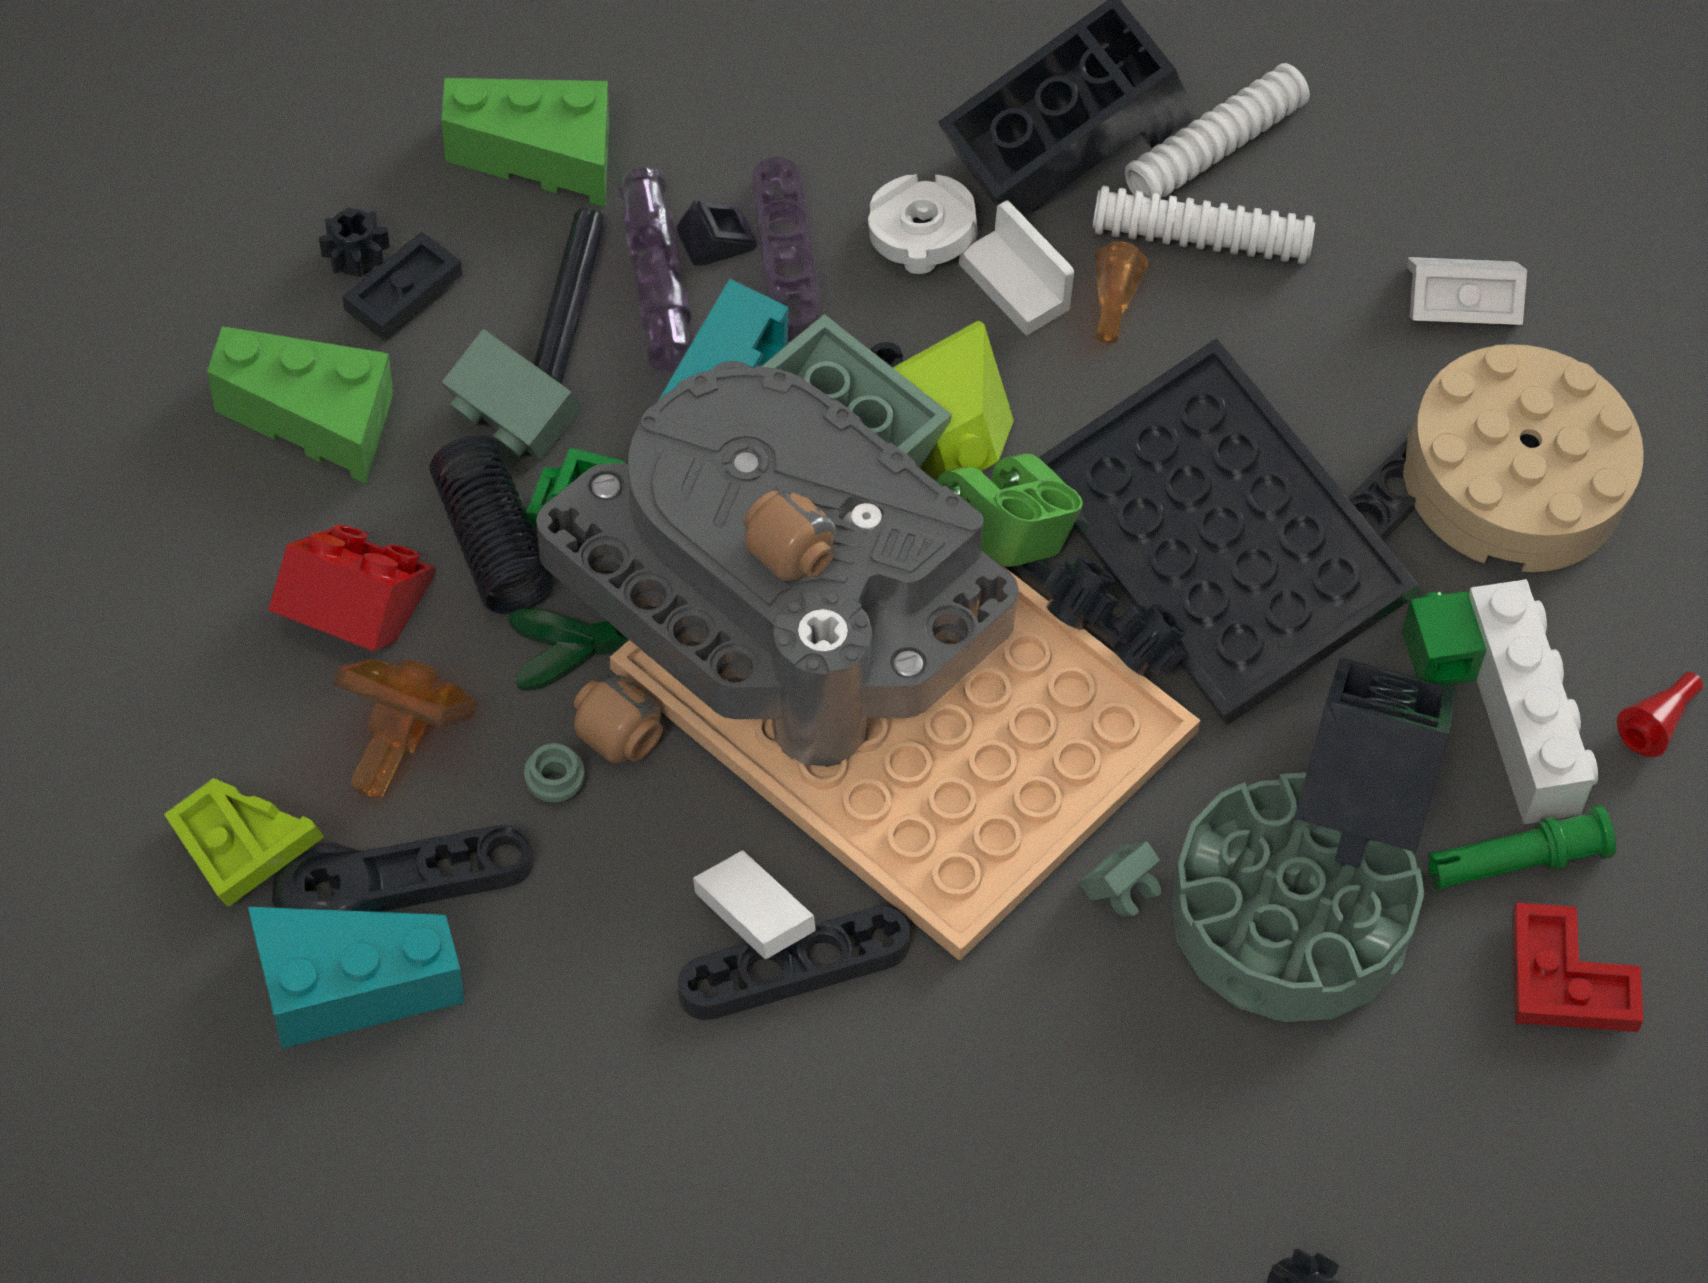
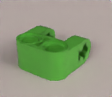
(1022, 513)

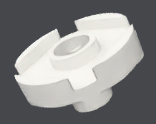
(922, 244)

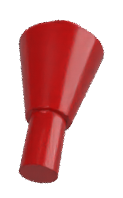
(1652, 722)

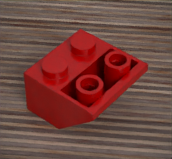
(350, 586)

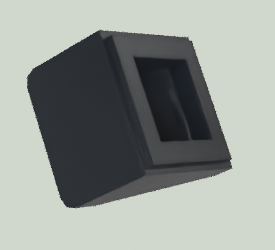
(714, 232)

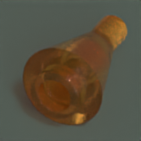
(1118, 276)

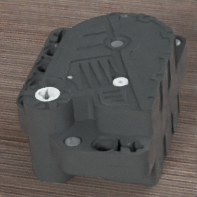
(804, 651)

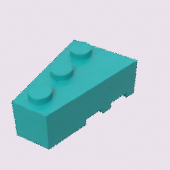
(738, 328)
(352, 968)

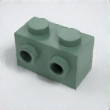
(510, 396)

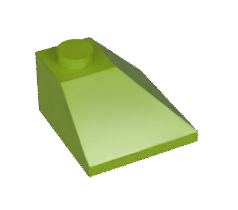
(967, 384)

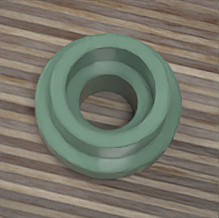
(550, 759)

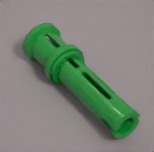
(1549, 844)

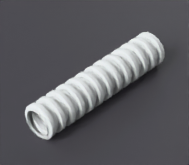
(1218, 132)
(1204, 225)

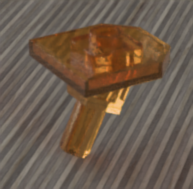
(405, 702)

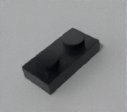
(402, 285)

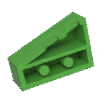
(530, 130)
(304, 392)

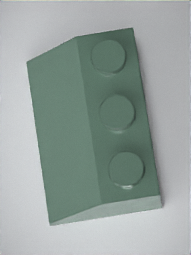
(866, 386)

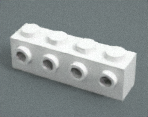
(1529, 706)

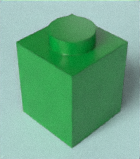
(1444, 638)

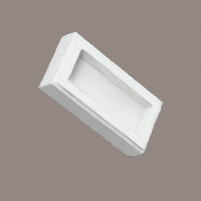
(754, 904)

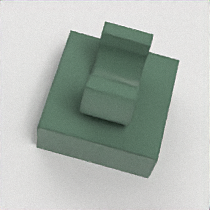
(1118, 874)

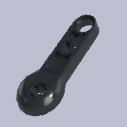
(400, 873)

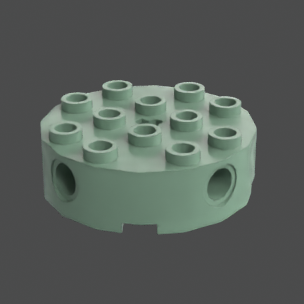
(1281, 920)

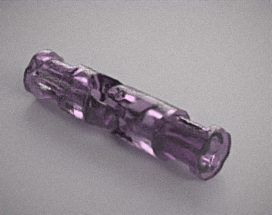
(660, 296)

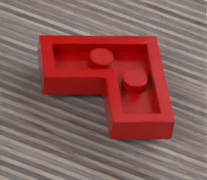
(1559, 988)

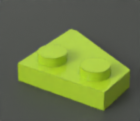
(238, 837)

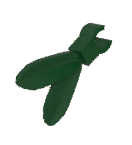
(571, 642)

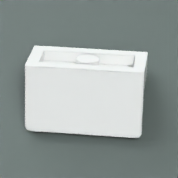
(1020, 271)
(1467, 290)

